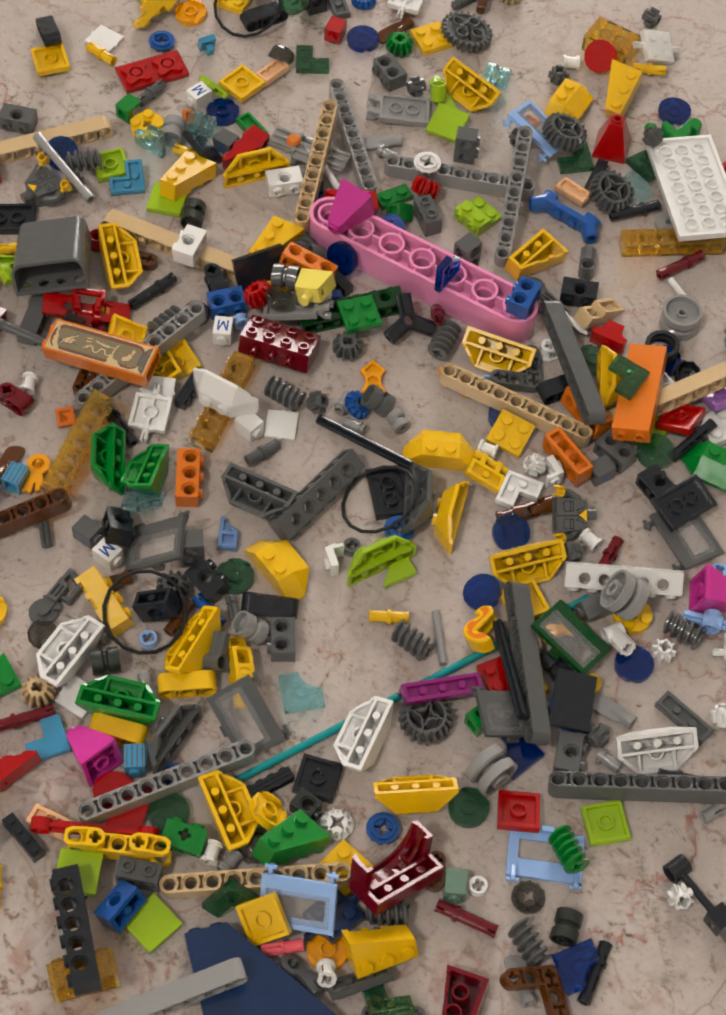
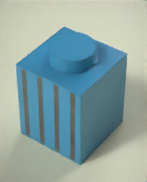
(15, 477)
(135, 760)

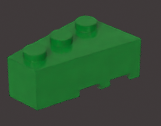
(291, 839)

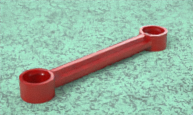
(46, 825)

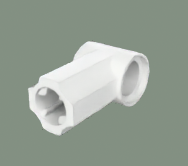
(616, 635)

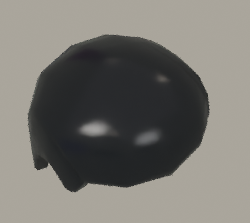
(685, 369)

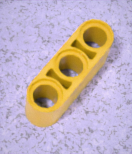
(186, 684)
(121, 730)

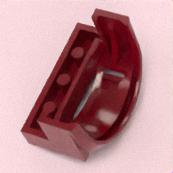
(389, 880)

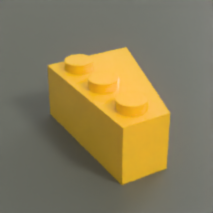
(185, 175)
(277, 232)
(378, 948)

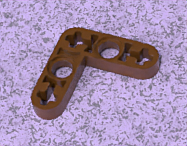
(539, 982)

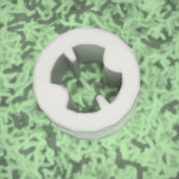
(472, 883)

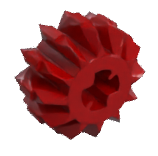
(425, 186)
(255, 294)

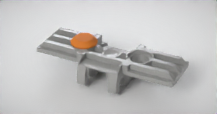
(300, 146)

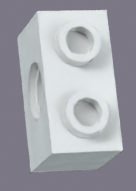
(283, 181)
(189, 245)

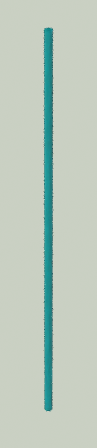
(337, 727)

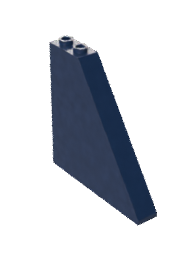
(268, 986)

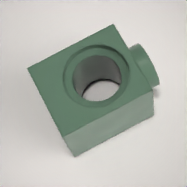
(455, 885)

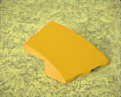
(177, 362)

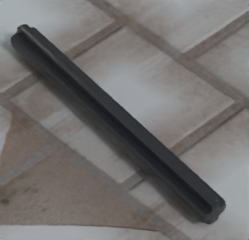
(364, 442)
(509, 669)

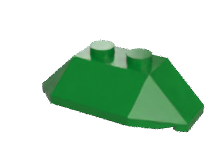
(108, 456)
(708, 463)
(147, 470)
(119, 699)

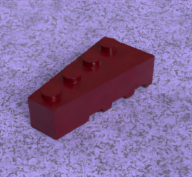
(464, 992)

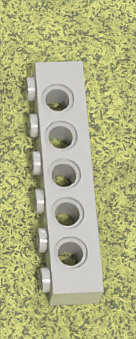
(573, 570)

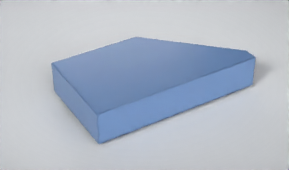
(227, 537)

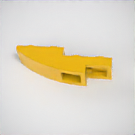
(151, 9)
(240, 659)

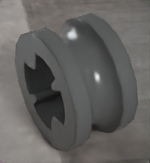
(351, 541)

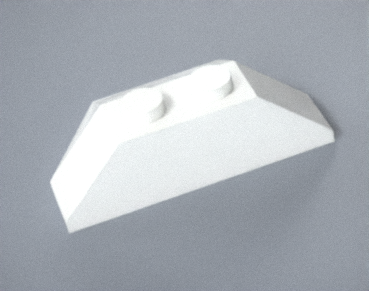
(223, 395)
(68, 649)
(364, 733)
(657, 748)

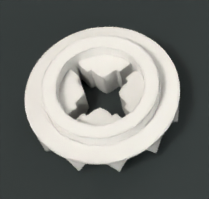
(424, 157)
(337, 833)

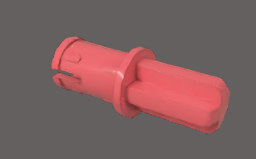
(282, 947)

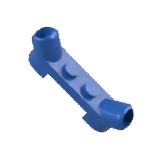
(585, 224)

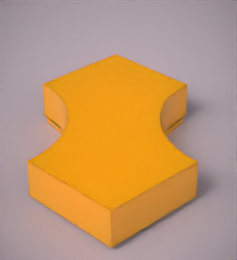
(372, 374)

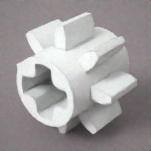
(534, 464)
(667, 652)
(719, 715)
(680, 896)

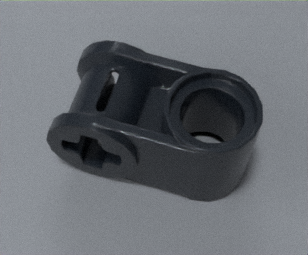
(214, 278)

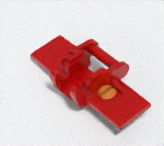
(94, 313)

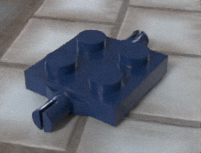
(346, 917)

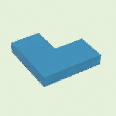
(131, 183)
(55, 739)

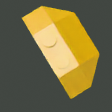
(468, 87)
(570, 98)
(251, 166)
(119, 256)
(495, 352)
(605, 379)
(439, 450)
(449, 514)
(529, 561)
(280, 566)
(195, 641)
(416, 793)
(229, 808)

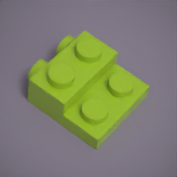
(477, 215)

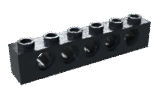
(87, 979)

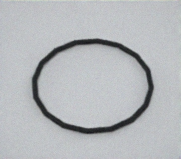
(247, 35)
(397, 521)
(184, 610)

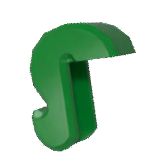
(690, 128)

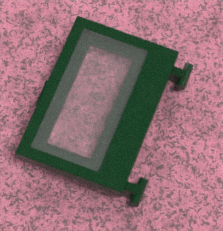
(570, 638)

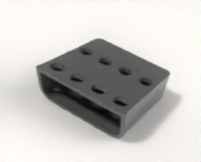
(50, 253)

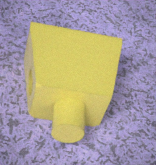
(314, 285)

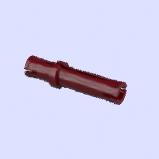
(686, 262)
(24, 718)
(466, 918)

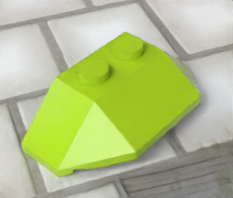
(377, 557)

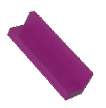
(439, 688)

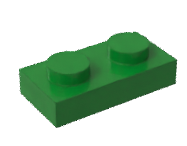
(394, 195)

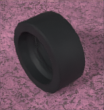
(665, 337)

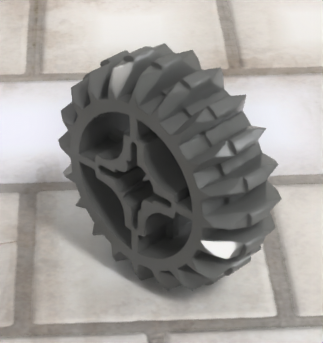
(564, 132)
(610, 191)
(441, 724)

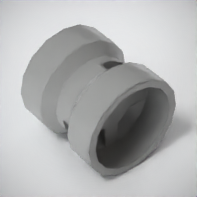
(398, 421)

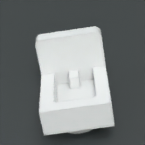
(555, 472)
(330, 557)

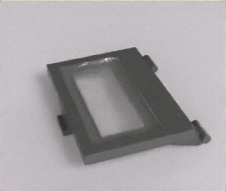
(157, 543)
(689, 544)
(498, 714)
(246, 715)

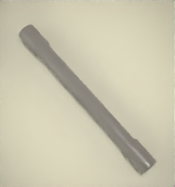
(44, 144)

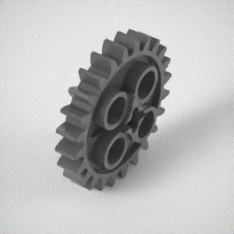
(466, 31)

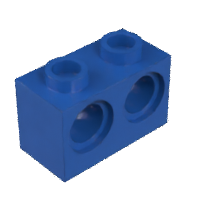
(523, 297)
(226, 302)

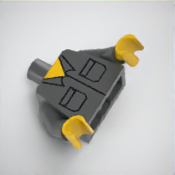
(43, 185)
(569, 513)

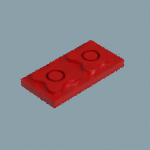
(146, 72)

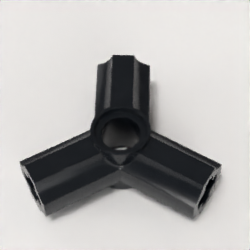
(400, 328)

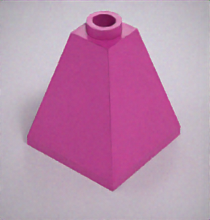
(349, 208)
(708, 591)
(94, 752)

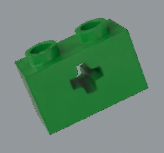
(191, 846)

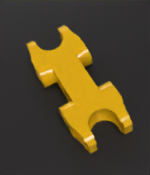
(136, 846)

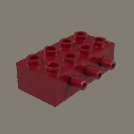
(279, 343)

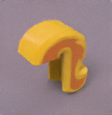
(476, 630)

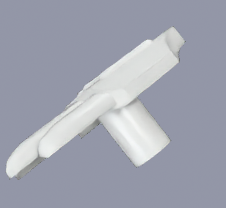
(575, 324)

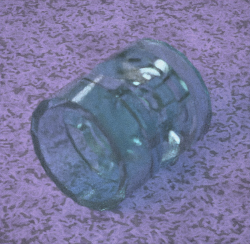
(496, 75)
(201, 123)

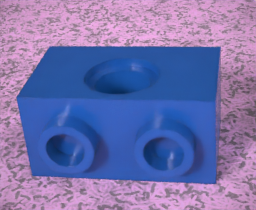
(120, 906)

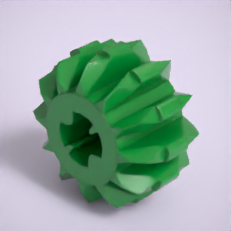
(399, 43)

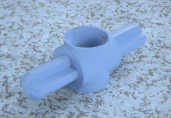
(710, 620)

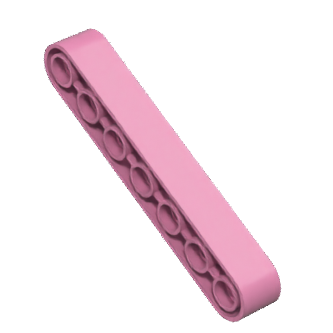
(412, 263)

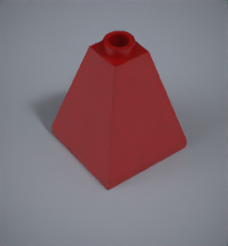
(612, 140)

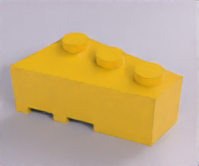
(621, 88)
(536, 255)
(95, 589)

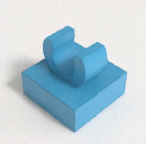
(207, 43)

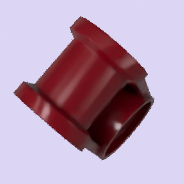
(15, 398)

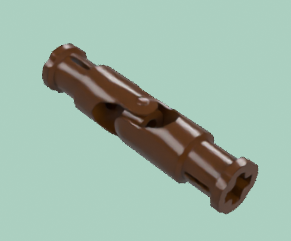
(535, 508)

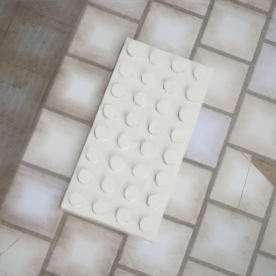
(691, 185)

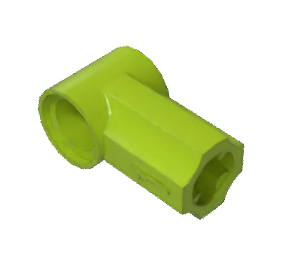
(437, 89)

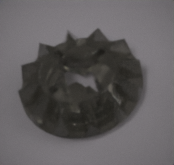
(529, 906)

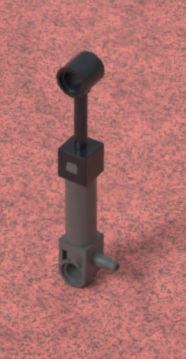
(715, 918)

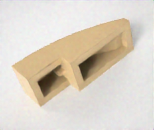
(598, 313)

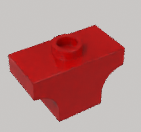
(609, 335)

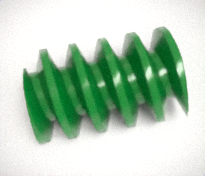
(567, 850)

